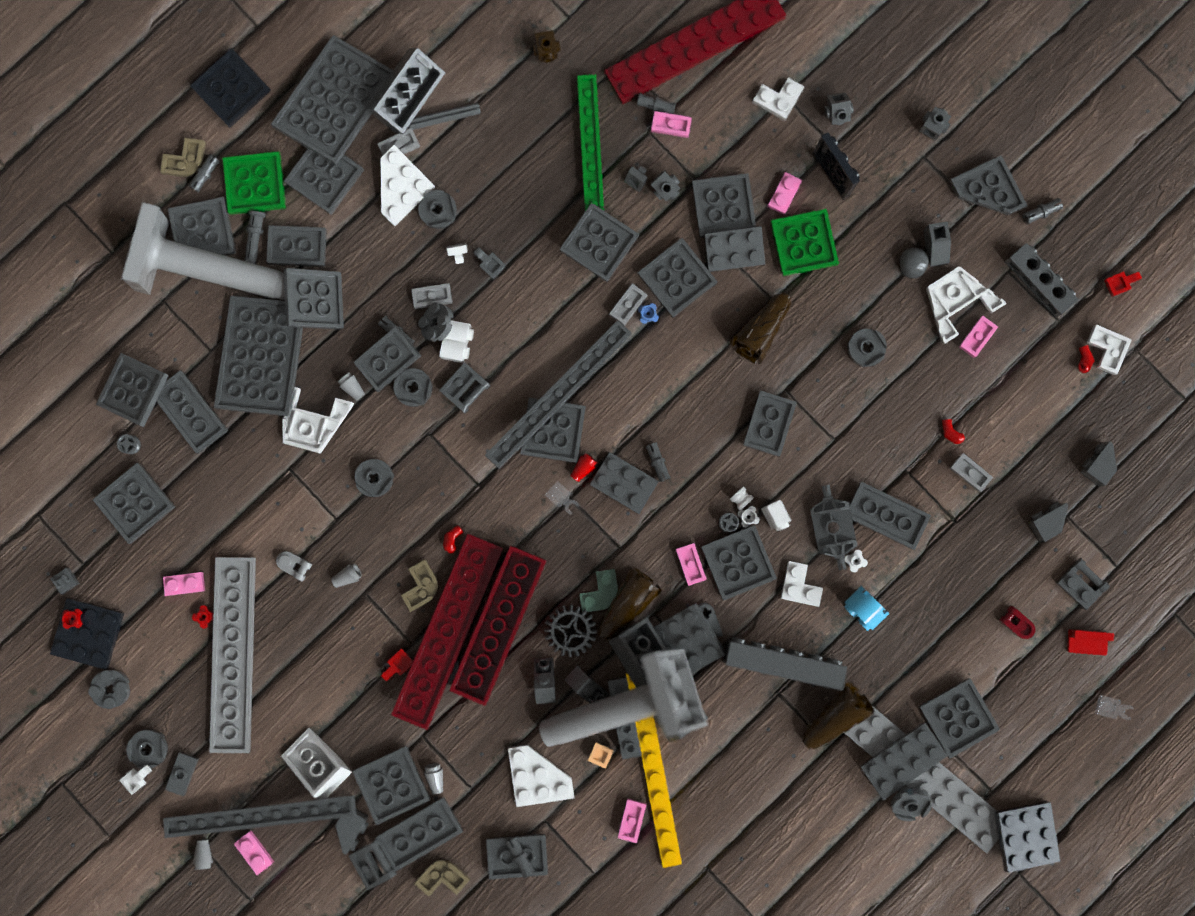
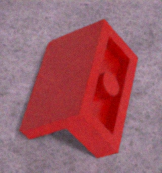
(1088, 642)

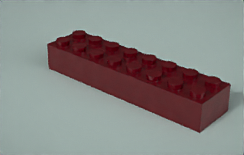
(498, 625)

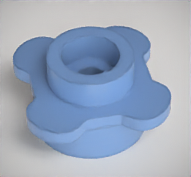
(648, 308)

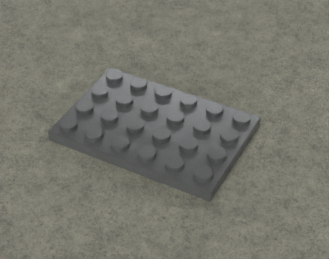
(332, 100)
(258, 358)

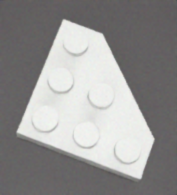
(400, 185)
(537, 778)

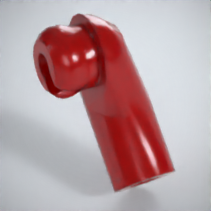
(1087, 359)
(951, 434)
(449, 539)

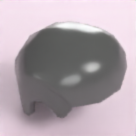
(913, 262)

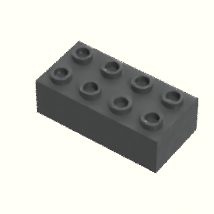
(406, 90)

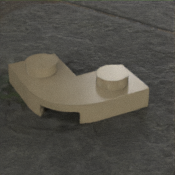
(187, 163)
(426, 587)
(444, 872)

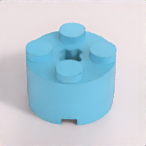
(865, 608)

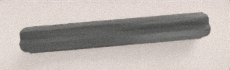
(445, 116)

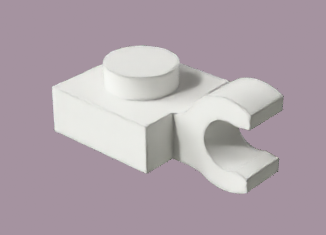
(134, 780)

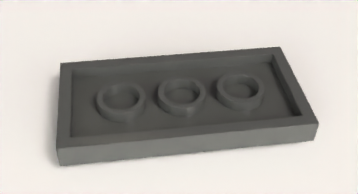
(190, 412)
(888, 515)
(903, 761)
(419, 834)

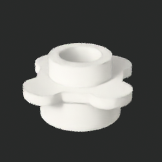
(753, 516)
(850, 560)

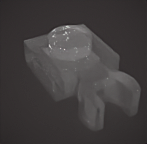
(560, 495)
(1111, 708)

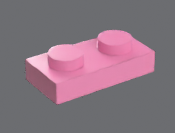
(671, 124)
(784, 193)
(978, 336)
(691, 564)
(184, 583)
(631, 820)
(254, 852)

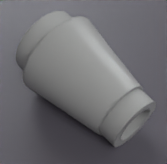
(351, 386)
(347, 576)
(434, 776)
(202, 855)

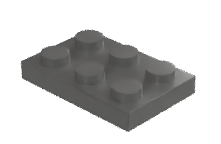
(296, 246)
(734, 248)
(387, 359)
(769, 423)
(624, 483)
(500, 858)

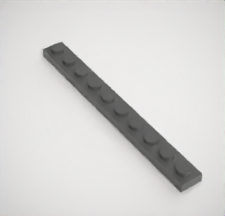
(558, 395)
(259, 816)

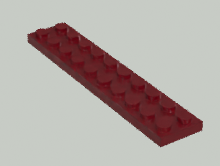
(692, 46)
(447, 632)

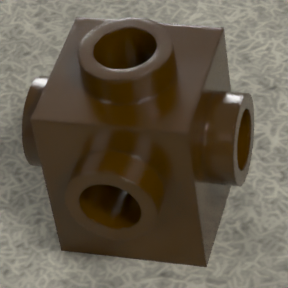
(546, 46)

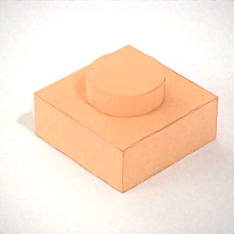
(600, 755)

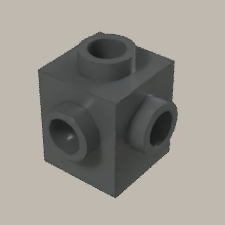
(839, 108)
(935, 123)
(662, 180)

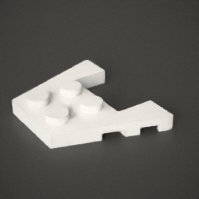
(954, 293)
(310, 429)

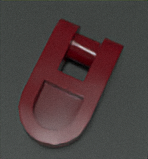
(1023, 628)

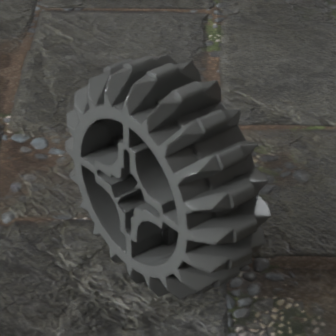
(564, 646)

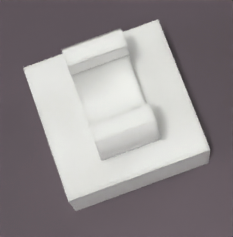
(457, 251)

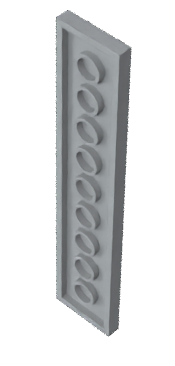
(232, 655)
(946, 792)

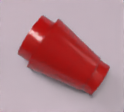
(583, 467)

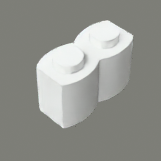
(455, 344)
(776, 516)

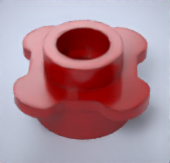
(203, 610)
(66, 619)

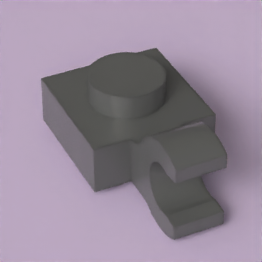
(490, 264)

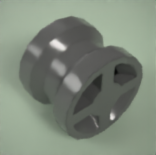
(124, 443)
(728, 524)

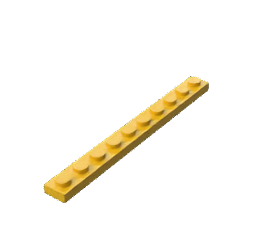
(657, 789)

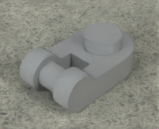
(287, 561)

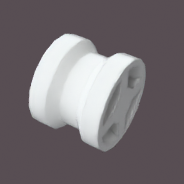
(741, 498)

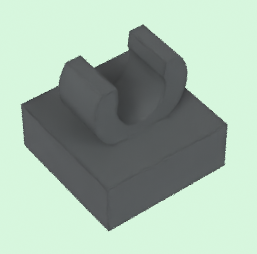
(636, 178)
(64, 581)

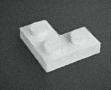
(779, 103)
(1114, 347)
(794, 586)

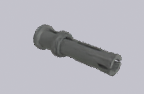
(254, 231)

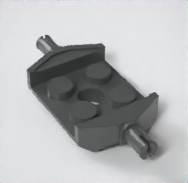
(833, 543)

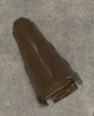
(758, 333)
(630, 600)
(839, 716)

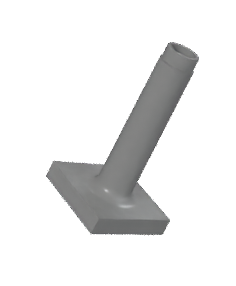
(153, 252)
(668, 694)

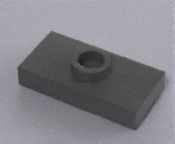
(182, 774)

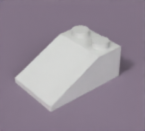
(316, 764)

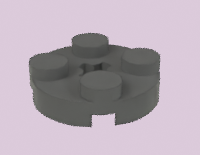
(428, 204)
(440, 314)
(871, 337)
(419, 396)
(363, 480)
(99, 692)
(155, 740)
(916, 797)

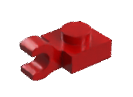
(1121, 283)
(399, 663)

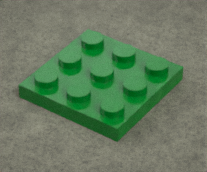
(254, 183)
(804, 242)

